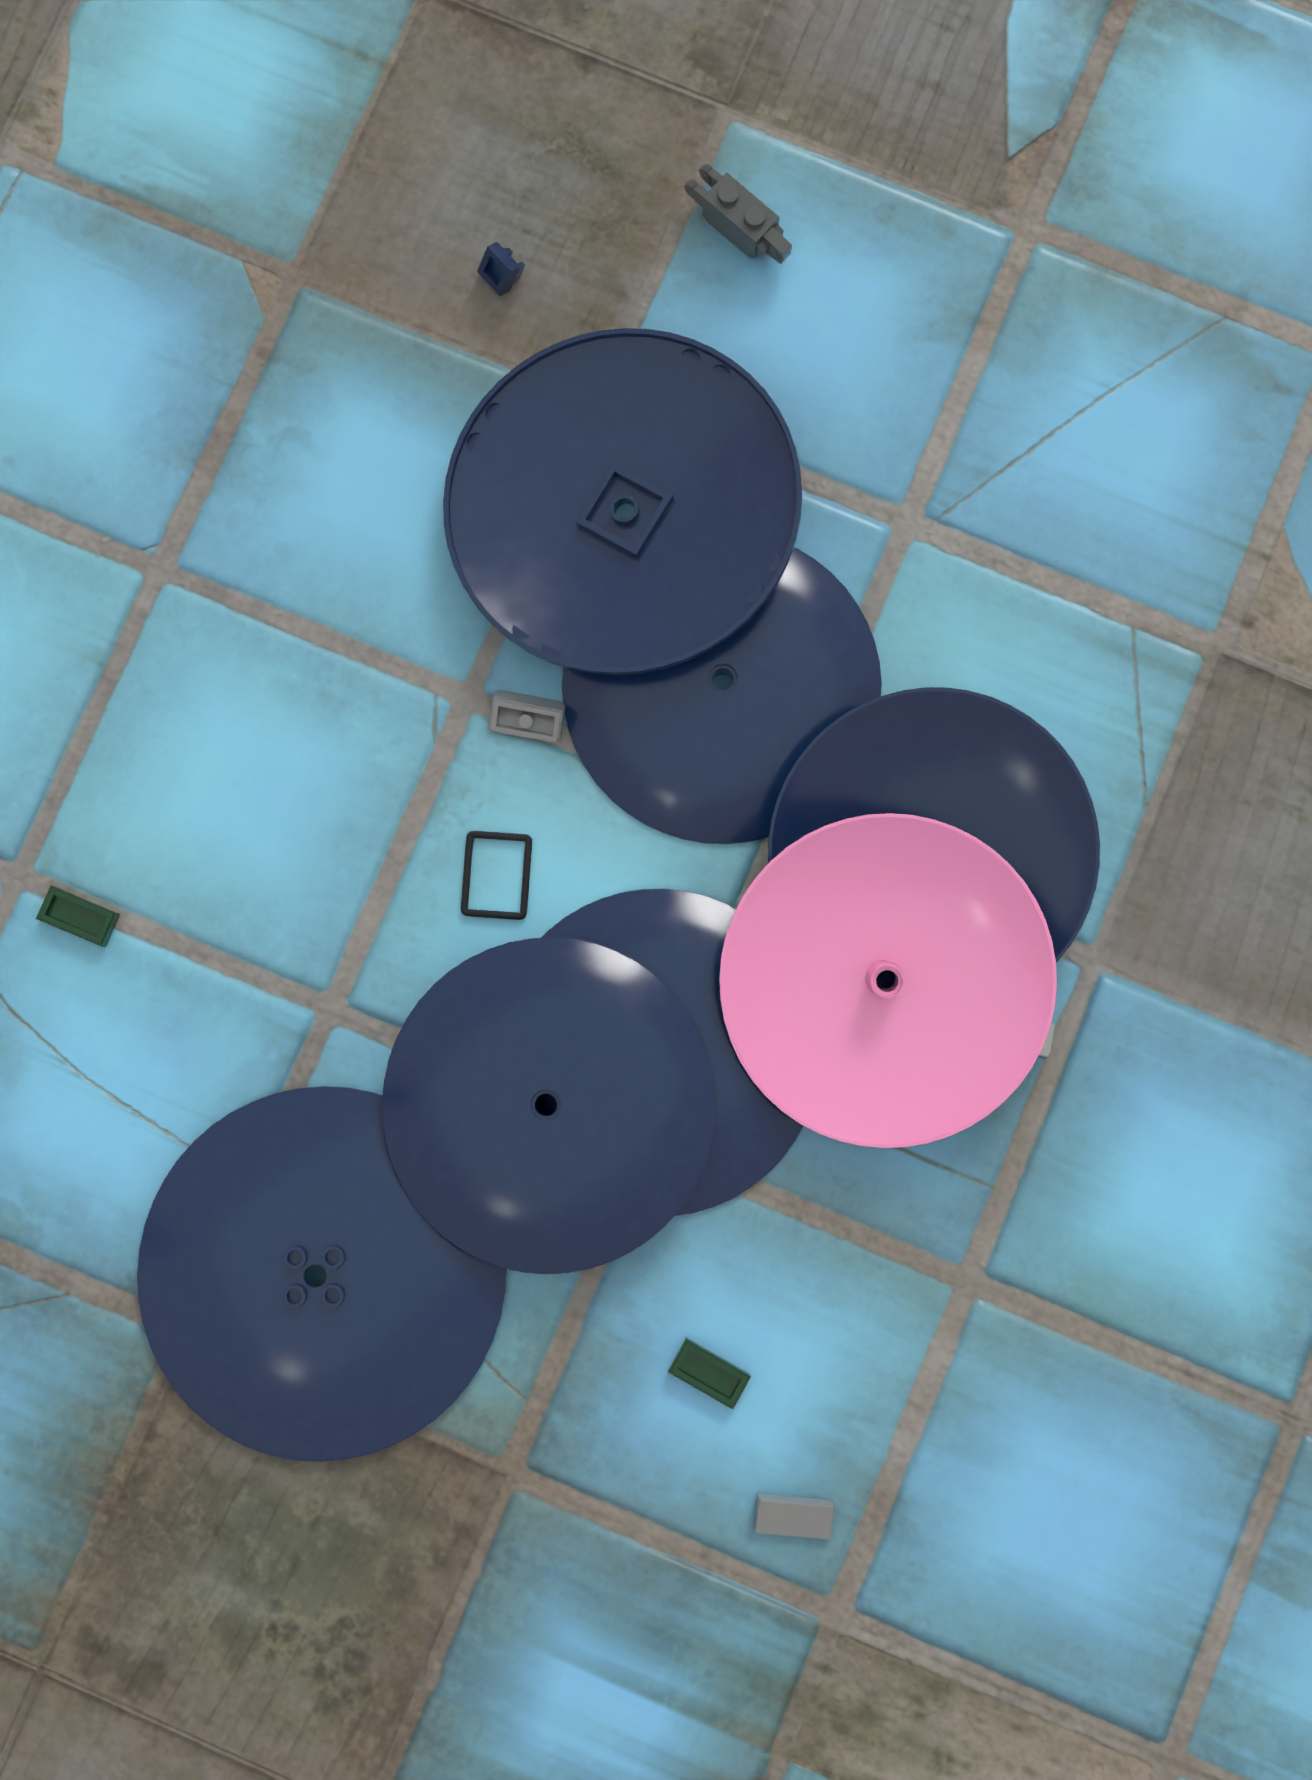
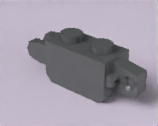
(739, 215)

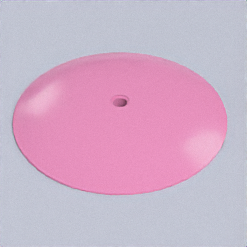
(965, 996)

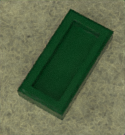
(78, 916)
(709, 1373)

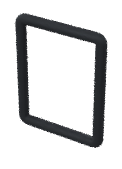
(467, 872)

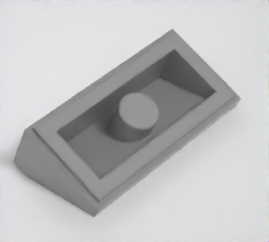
(527, 716)
(794, 1516)

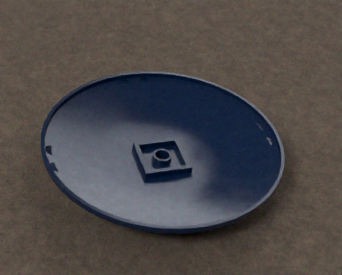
(610, 426)
(246, 1331)

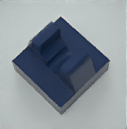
(500, 268)

